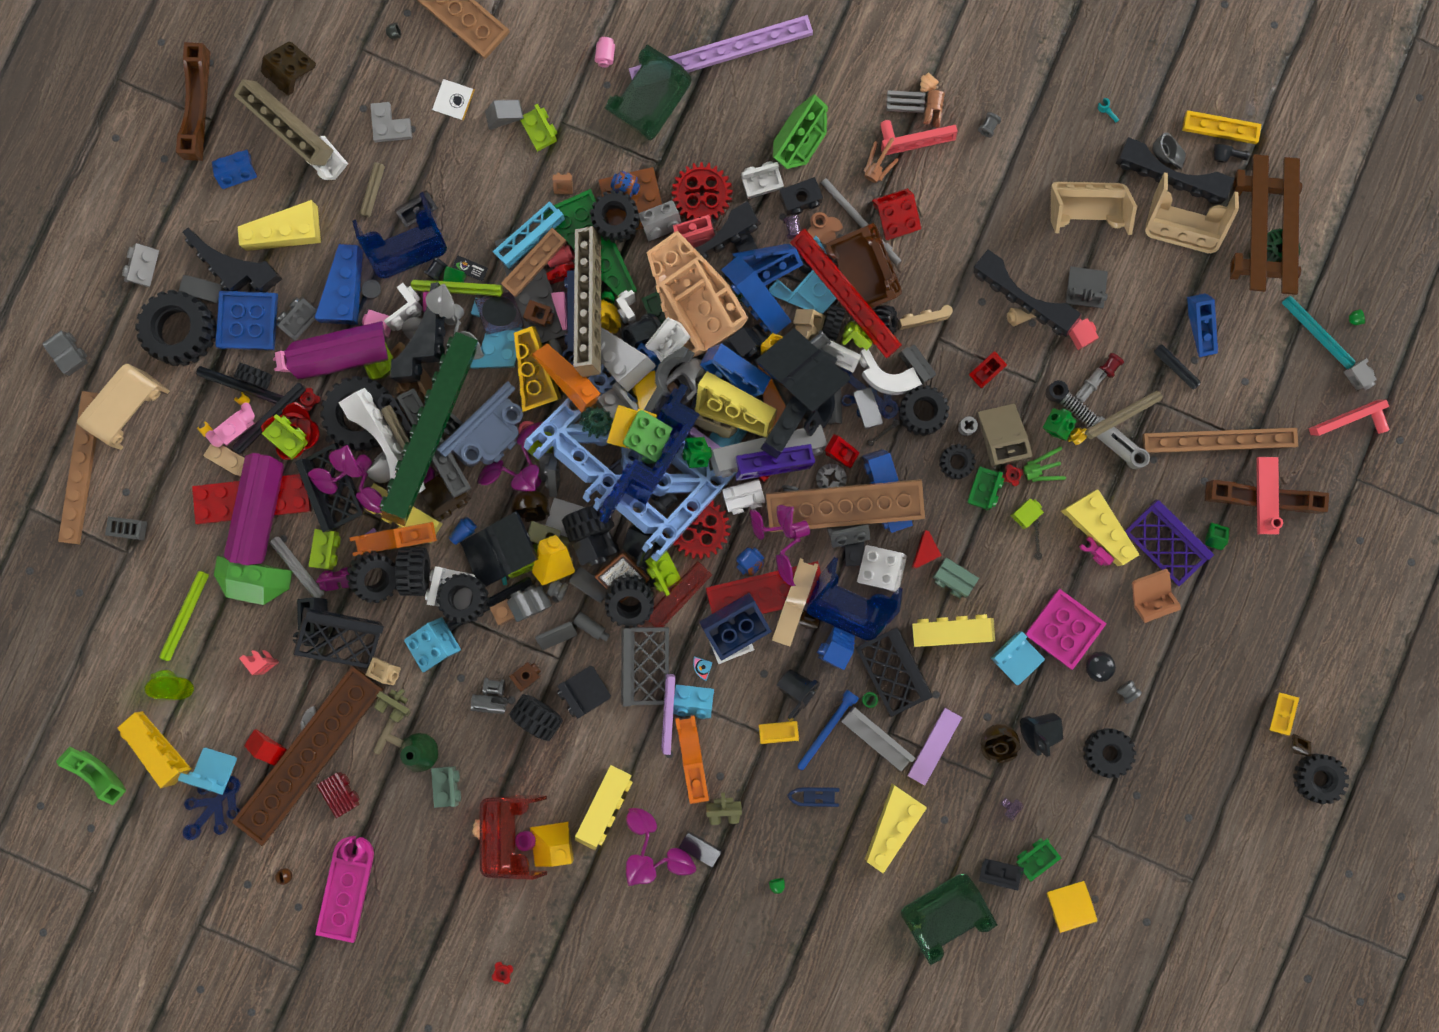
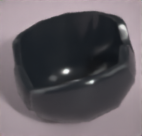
(1100, 666)

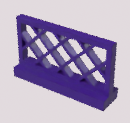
(1180, 530)

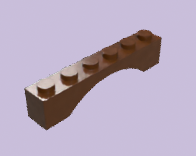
(191, 133)
(1246, 495)

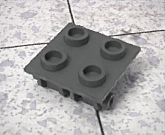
(1087, 287)

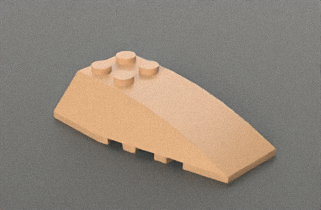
(694, 294)

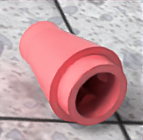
(563, 256)

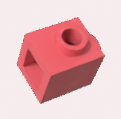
(1083, 333)

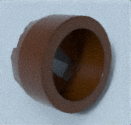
(287, 876)

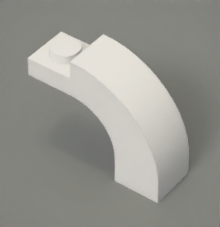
(887, 383)

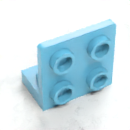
(432, 644)
(1017, 658)
(211, 771)

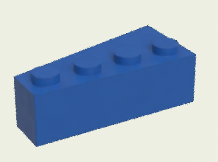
(756, 295)
(882, 470)

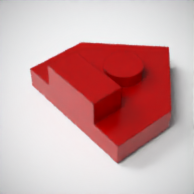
(560, 272)

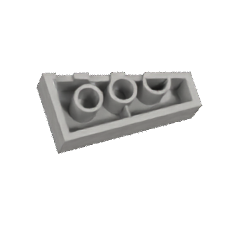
(623, 360)

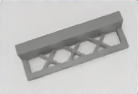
(877, 739)

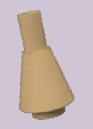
(1017, 316)

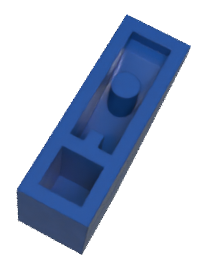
(1203, 323)

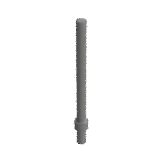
(856, 216)

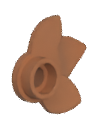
(827, 230)

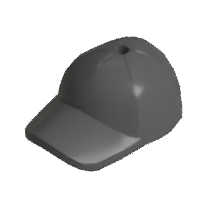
(1168, 150)

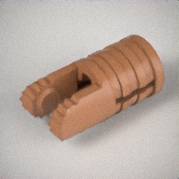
(934, 106)

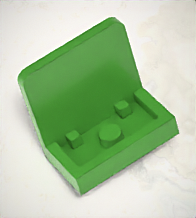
(647, 436)

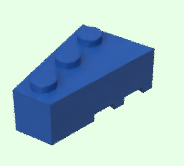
(735, 370)

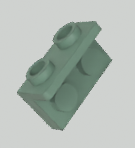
(445, 786)

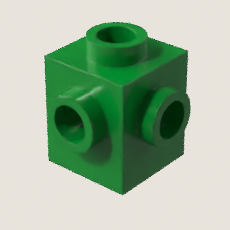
(1059, 423)
(697, 452)

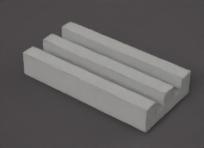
(904, 94)

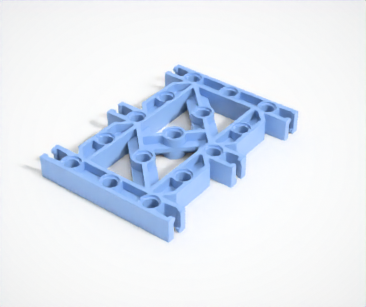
(566, 440)

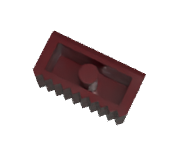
(338, 794)

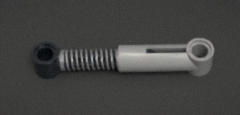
(1112, 438)

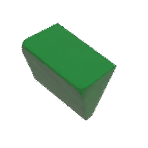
(453, 275)
(1217, 536)

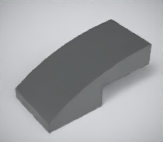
(200, 288)

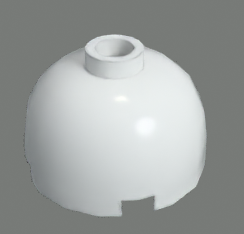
(380, 470)

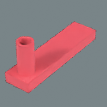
(916, 140)
(1374, 408)
(1268, 496)

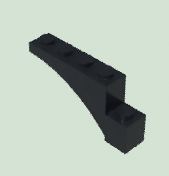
(232, 271)
(424, 347)

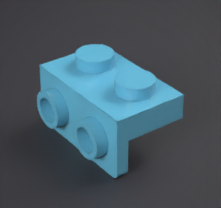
(693, 701)

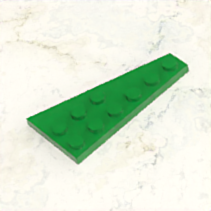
(577, 216)

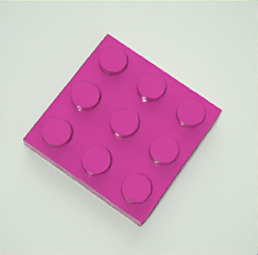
(1065, 629)

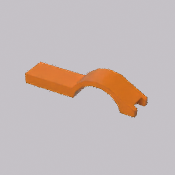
(395, 538)
(692, 760)

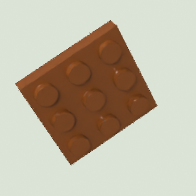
(646, 198)

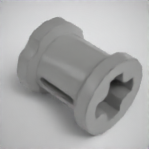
(966, 420)

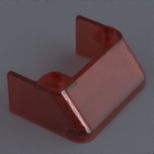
(498, 837)

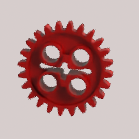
(702, 176)
(695, 545)

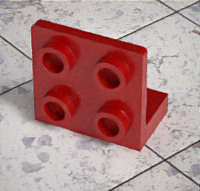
(897, 213)

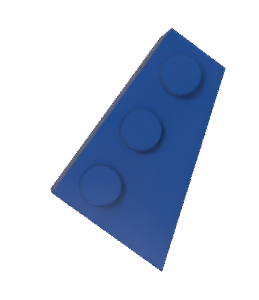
(772, 261)

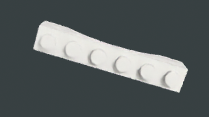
(362, 410)

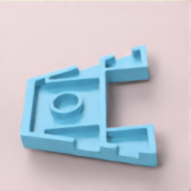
(809, 294)
(497, 348)

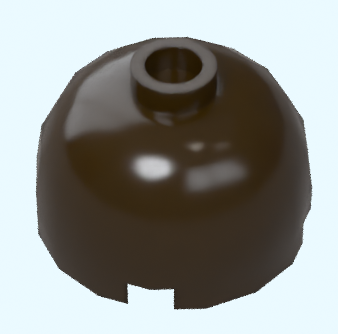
(531, 506)
(1000, 743)

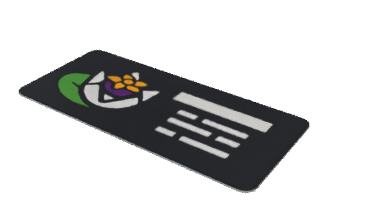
(470, 268)

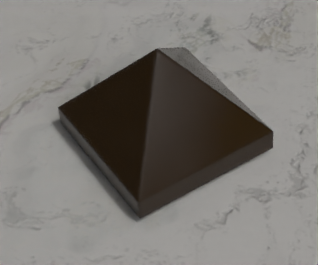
(808, 621)
(1301, 746)

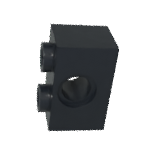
(809, 189)

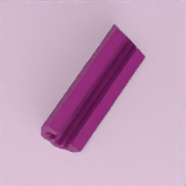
(337, 351)
(254, 509)

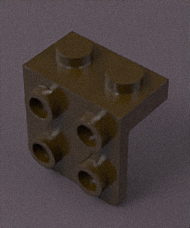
(285, 66)
(441, 500)

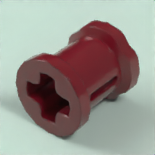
(1112, 365)

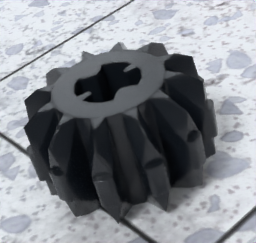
(888, 316)

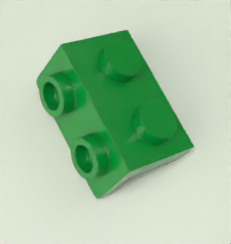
(985, 488)
(1038, 859)

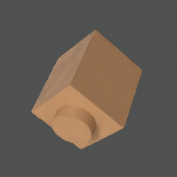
(502, 612)

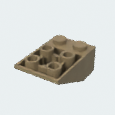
(1004, 435)

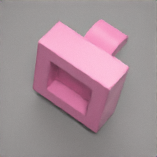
(280, 361)

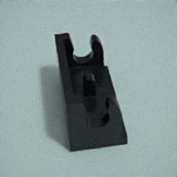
(1001, 874)

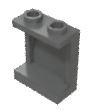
(848, 534)

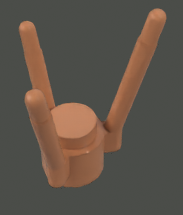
(874, 171)

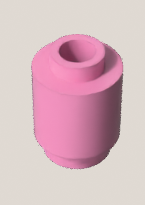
(605, 51)

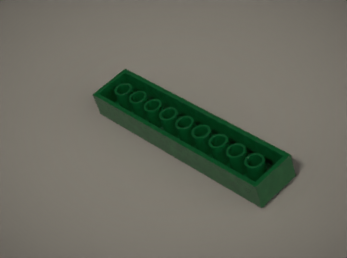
(430, 428)

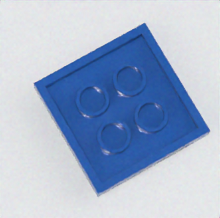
(246, 320)

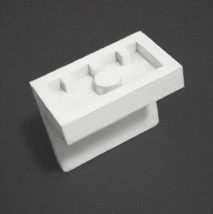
(882, 568)

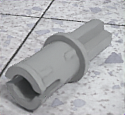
(1090, 385)

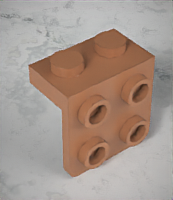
(1153, 596)

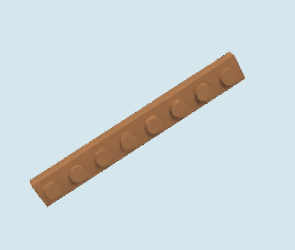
(1220, 440)
(78, 479)

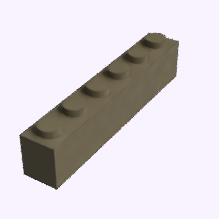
(283, 122)

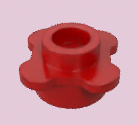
(308, 405)
(1012, 470)
(497, 976)

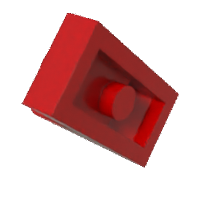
(841, 451)

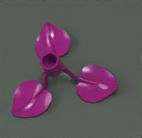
(344, 461)
(524, 481)
(791, 530)
(640, 868)

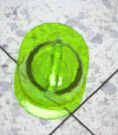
(168, 686)

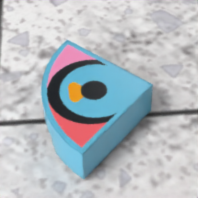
(702, 667)

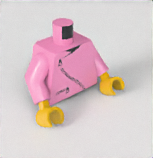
(233, 426)

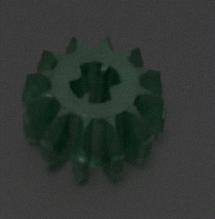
(589, 424)

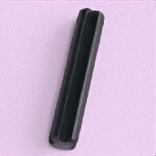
(1168, 358)

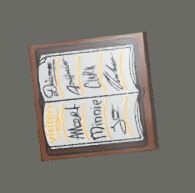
(618, 567)

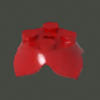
(300, 419)

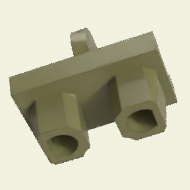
(399, 710)
(723, 807)

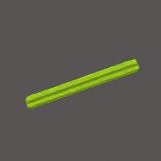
(460, 288)
(183, 616)

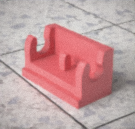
(257, 664)

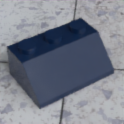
(735, 626)

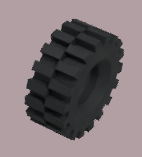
(1095, 748)
(1335, 778)

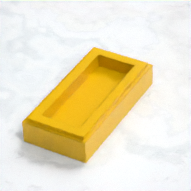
(778, 732)

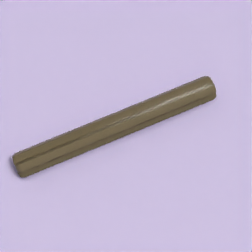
(1123, 414)

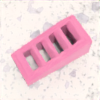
(560, 303)

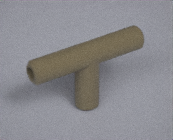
(386, 736)

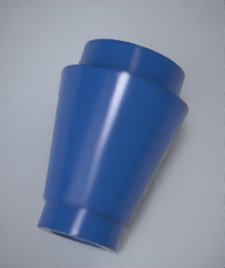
(463, 530)

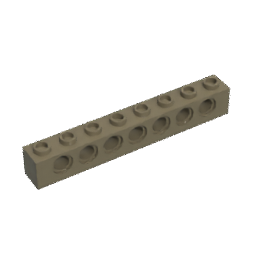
(587, 302)

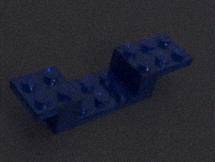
(640, 480)

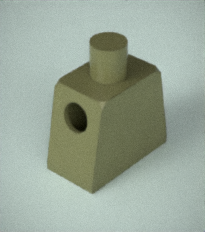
(538, 532)

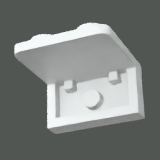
(411, 309)
(462, 597)

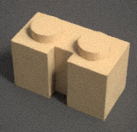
(808, 322)

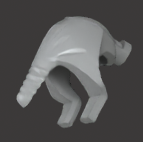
(688, 374)

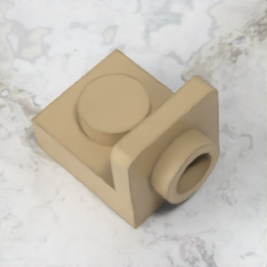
(383, 671)

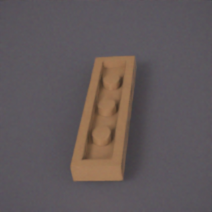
(533, 262)

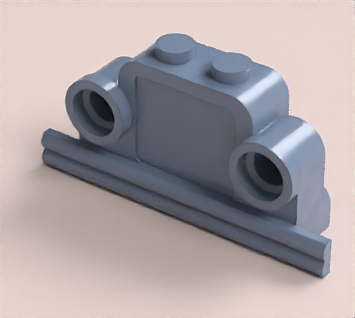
(487, 431)

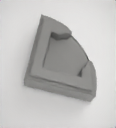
(307, 716)

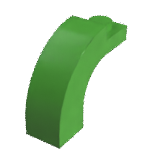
(94, 772)

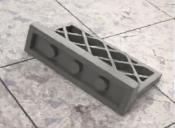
(628, 661)

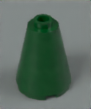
(419, 752)

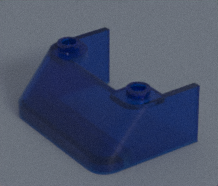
(405, 249)
(848, 610)

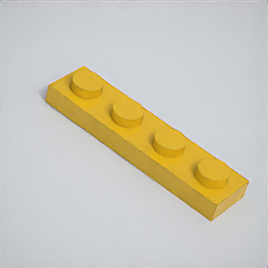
(1221, 127)

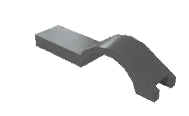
(661, 393)

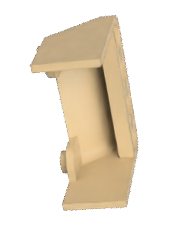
(1092, 202)
(1189, 228)
(118, 403)

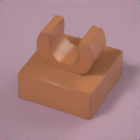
(563, 184)

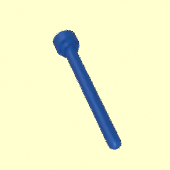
(848, 700)

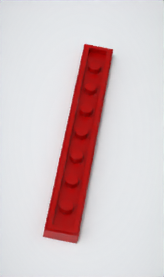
(846, 293)

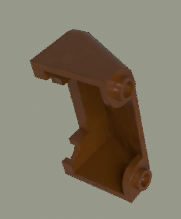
(866, 264)

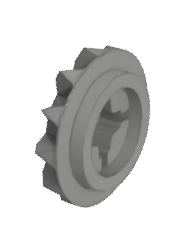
(828, 469)

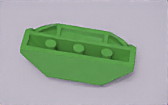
(801, 133)
(251, 582)

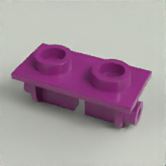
(330, 579)

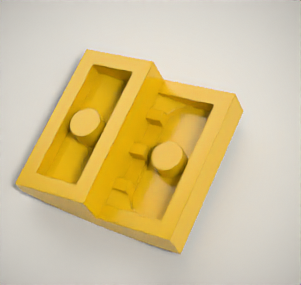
(621, 424)
(1072, 906)

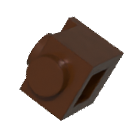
(532, 311)
(521, 683)

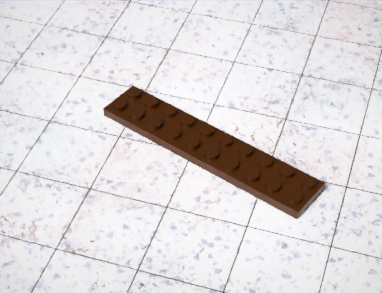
(307, 756)

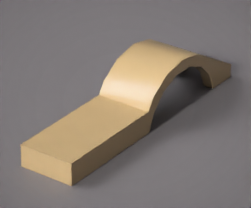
(795, 603)

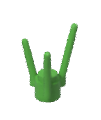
(1033, 470)

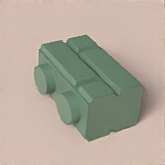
(955, 578)

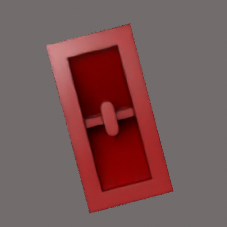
(988, 369)
(926, 550)
(264, 748)

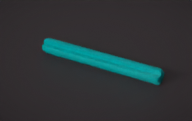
(1318, 332)

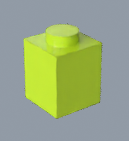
(1027, 513)

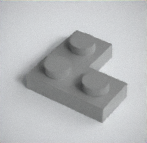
(385, 128)

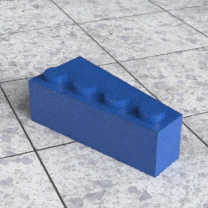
(342, 289)
(837, 648)

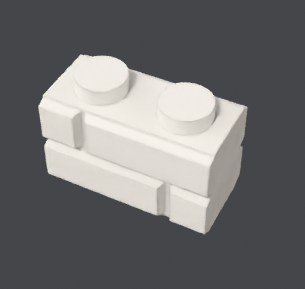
(743, 496)

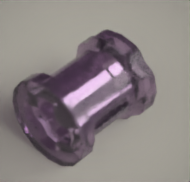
(792, 226)

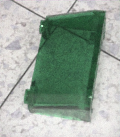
(651, 93)
(947, 915)

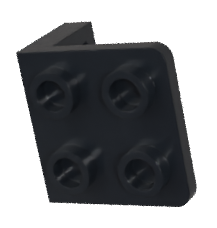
(583, 692)

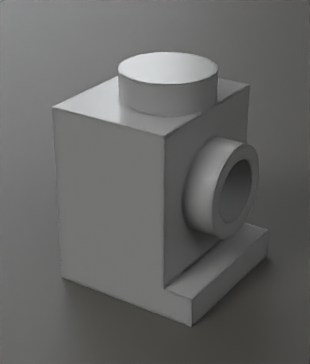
(1361, 375)

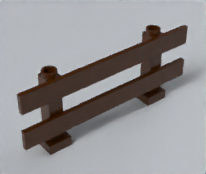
(1261, 185)

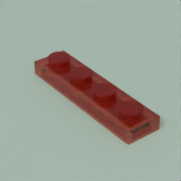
(679, 594)

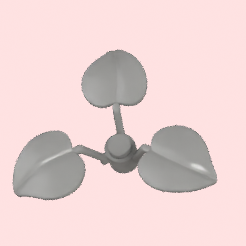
(441, 302)

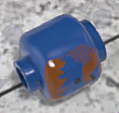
(626, 183)
(750, 561)

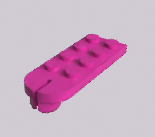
(345, 889)

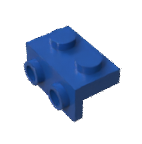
(233, 169)

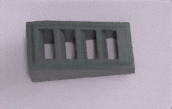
(139, 532)

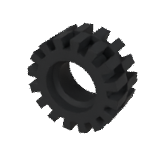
(833, 322)
(253, 375)
(957, 450)

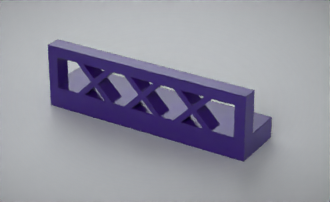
(763, 464)

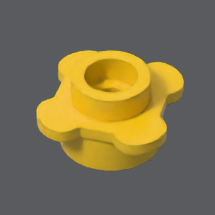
(1077, 436)

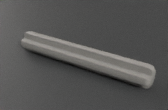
(296, 567)

